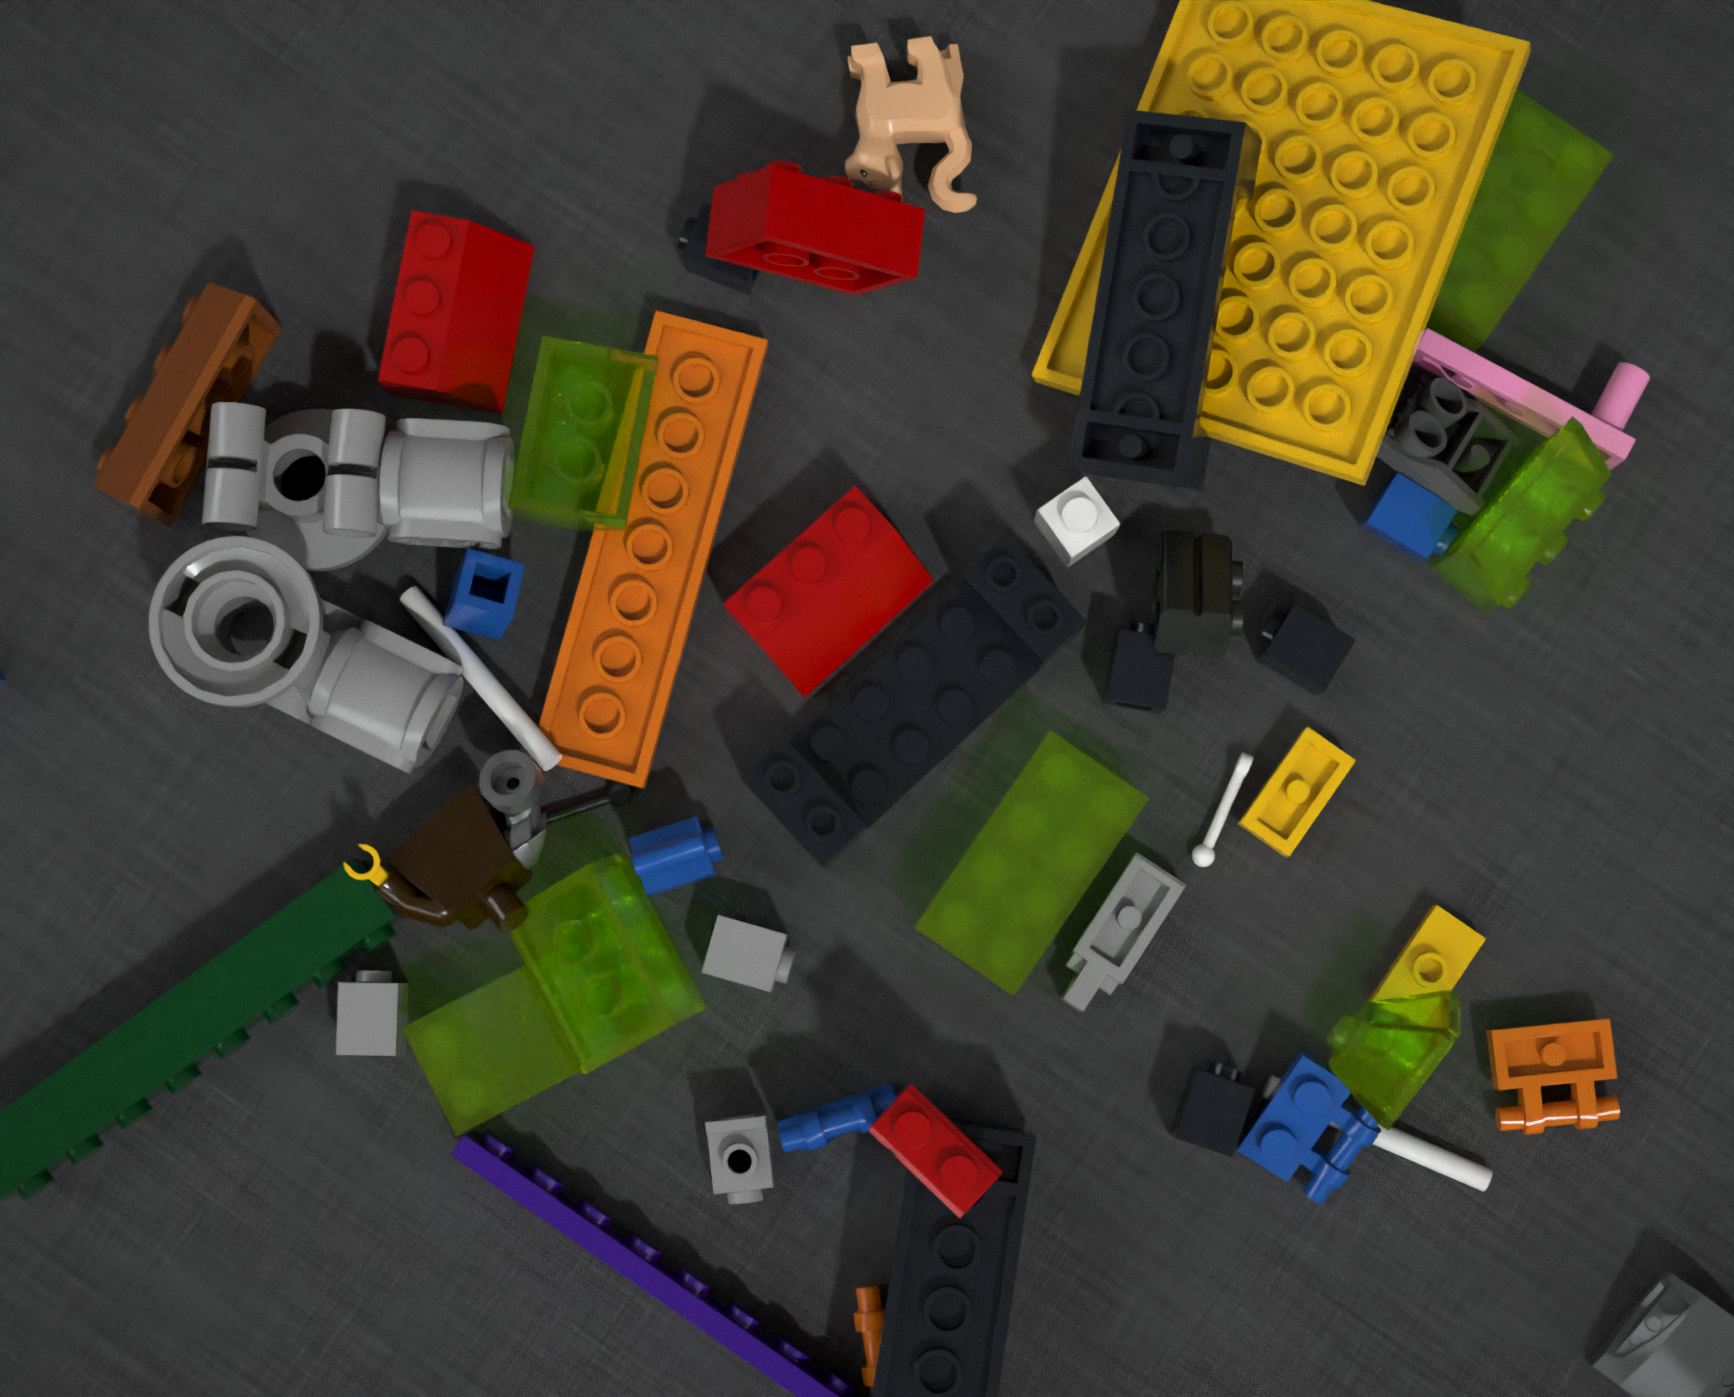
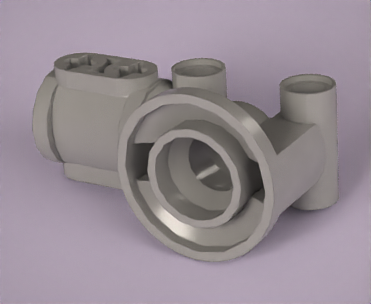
(421, 483)
(320, 659)

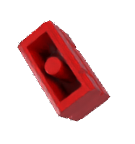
(935, 1150)

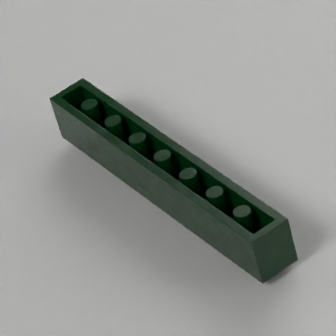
(188, 1026)

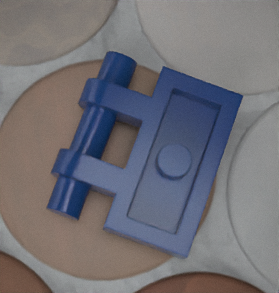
(1294, 1119)
(820, 1124)

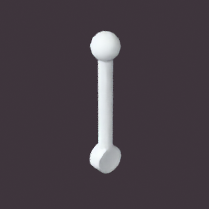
(1203, 854)

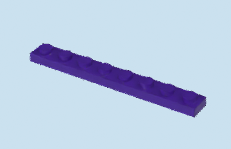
(639, 1262)

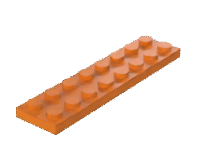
(647, 580)

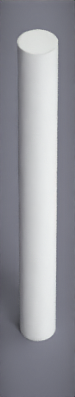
(481, 679)
(1421, 1152)

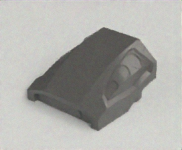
(1446, 442)
(1670, 1344)

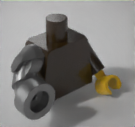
(465, 857)

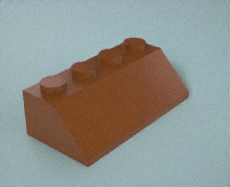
(169, 427)

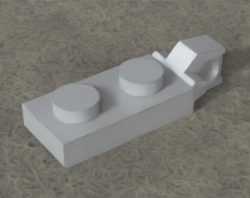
(1120, 930)

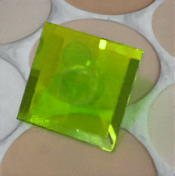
(1393, 1049)

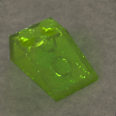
(491, 1050)

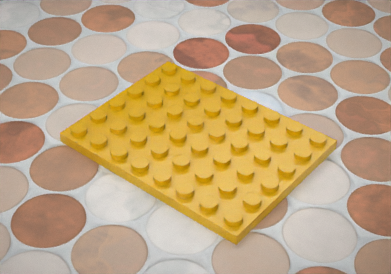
(1355, 211)

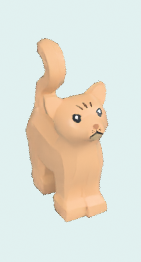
(910, 113)

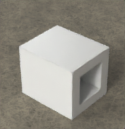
(1076, 522)

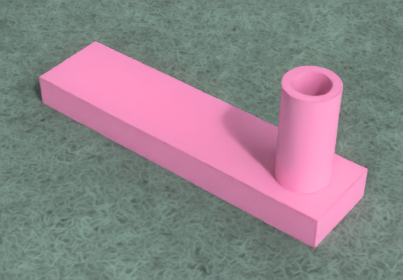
(1533, 405)

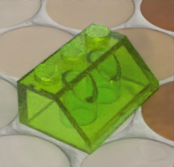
(582, 436)
(1527, 519)
(604, 963)

